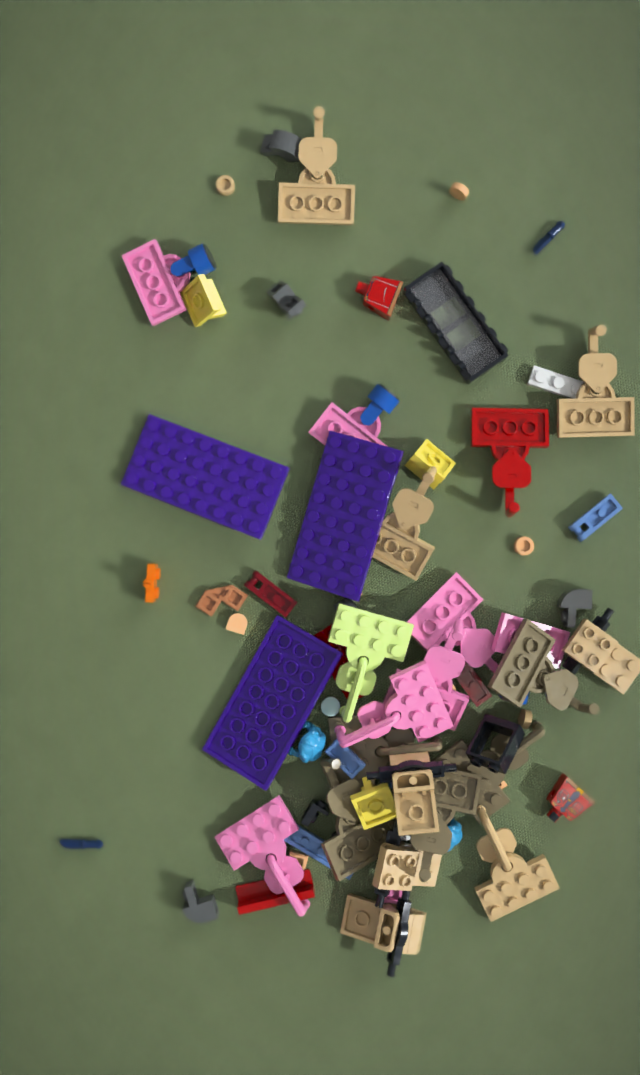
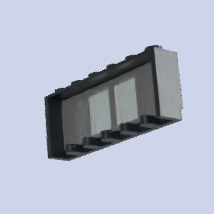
(455, 322)

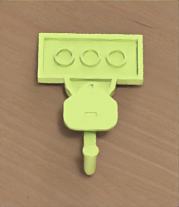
(368, 636)

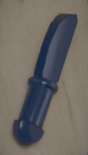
(548, 237)
(81, 844)

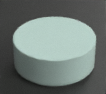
(330, 706)

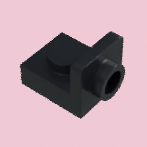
(311, 813)

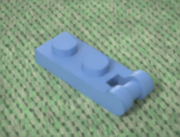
(595, 517)

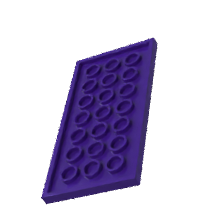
(205, 476)
(344, 515)
(272, 702)

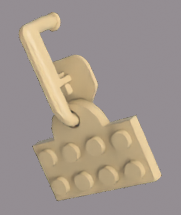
(316, 198)
(596, 413)
(398, 538)
(517, 881)

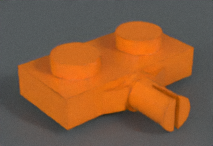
(150, 583)

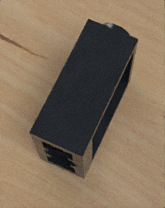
(502, 726)

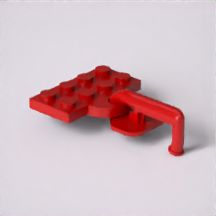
(509, 436)

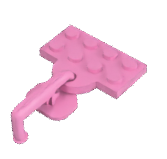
(437, 615)
(445, 666)
(413, 706)
(261, 835)

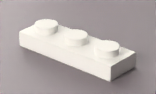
(554, 382)

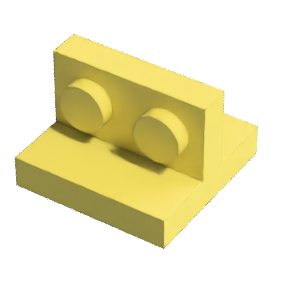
(202, 300)
(428, 456)
(374, 804)

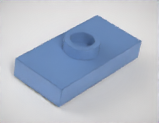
(350, 762)

